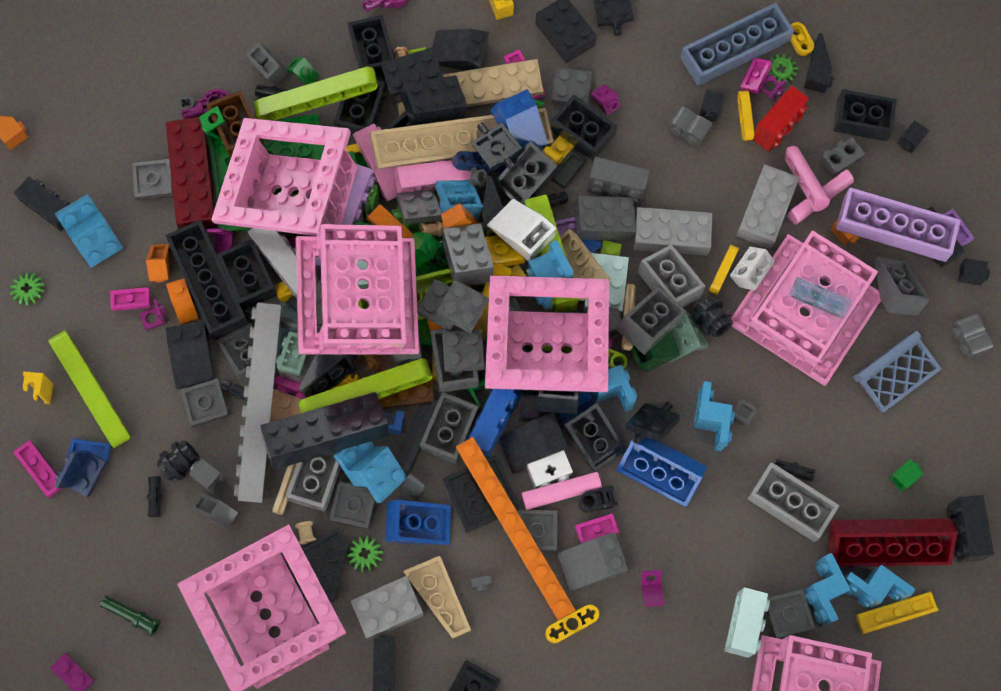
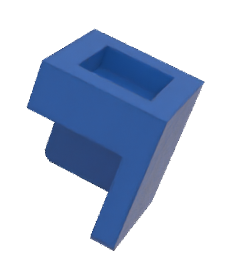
(395, 422)

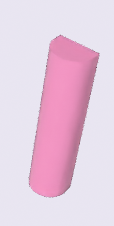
(807, 179)
(831, 189)
(560, 490)

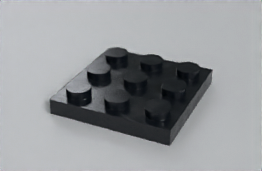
(469, 499)

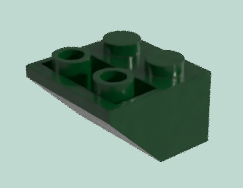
(660, 354)

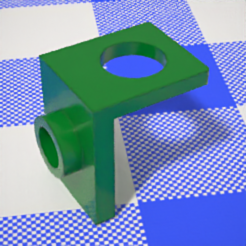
(303, 70)
(210, 127)
(481, 386)

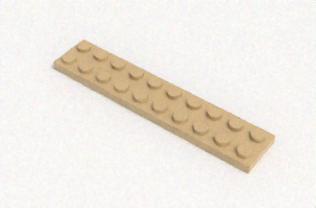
(433, 140)

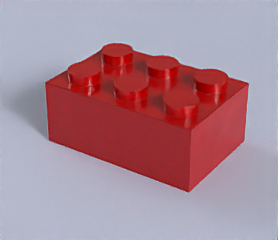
(780, 119)

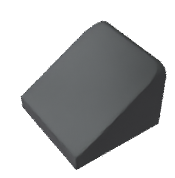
(413, 487)

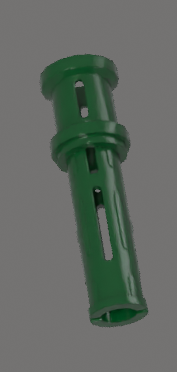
(138, 619)

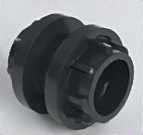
(710, 314)
(176, 462)

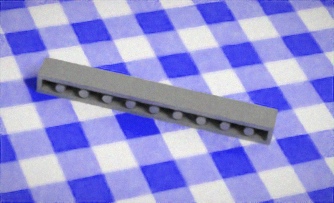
(259, 401)

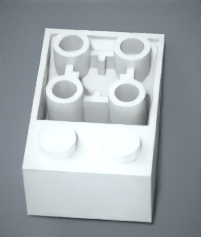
(523, 229)

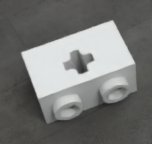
(558, 462)

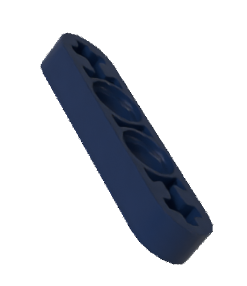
(464, 161)

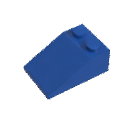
(521, 118)
(417, 523)

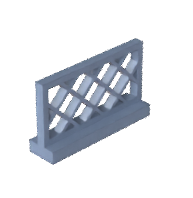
(886, 359)

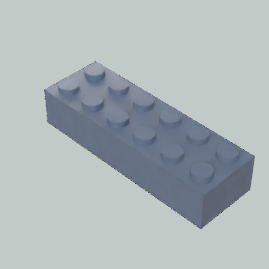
(736, 44)

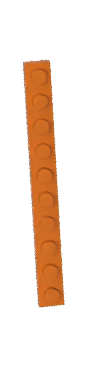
(515, 528)

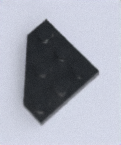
(327, 560)

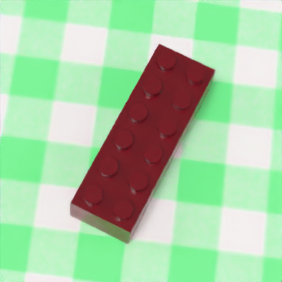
(190, 172)
(892, 542)

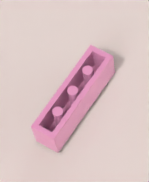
(424, 175)
(384, 177)

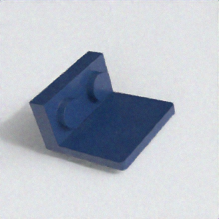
(81, 472)

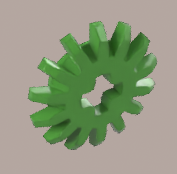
(785, 63)
(372, 201)
(32, 293)
(360, 561)

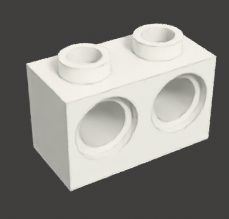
(752, 268)

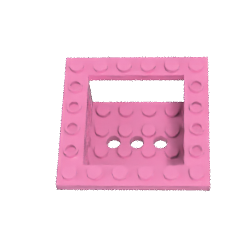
(254, 175)
(392, 316)
(584, 333)
(807, 338)
(230, 589)
(812, 661)

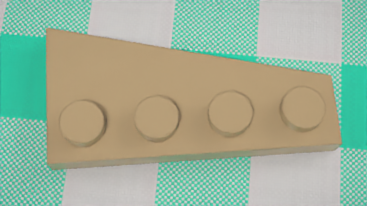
(580, 258)
(437, 591)

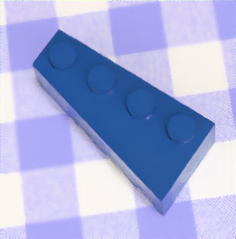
(494, 418)

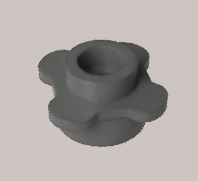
(478, 177)

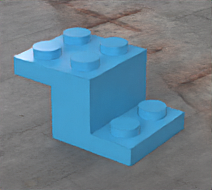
(458, 192)
(88, 230)
(552, 265)
(618, 385)
(713, 416)
(372, 468)
(876, 586)
(822, 592)

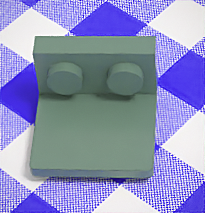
(688, 336)
(290, 360)

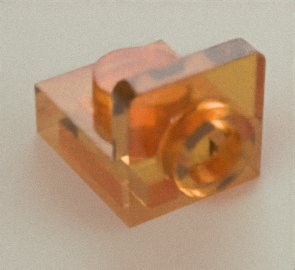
(371, 362)

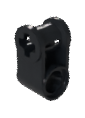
(601, 498)

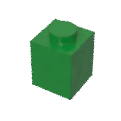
(906, 475)

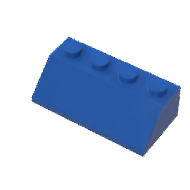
(662, 469)

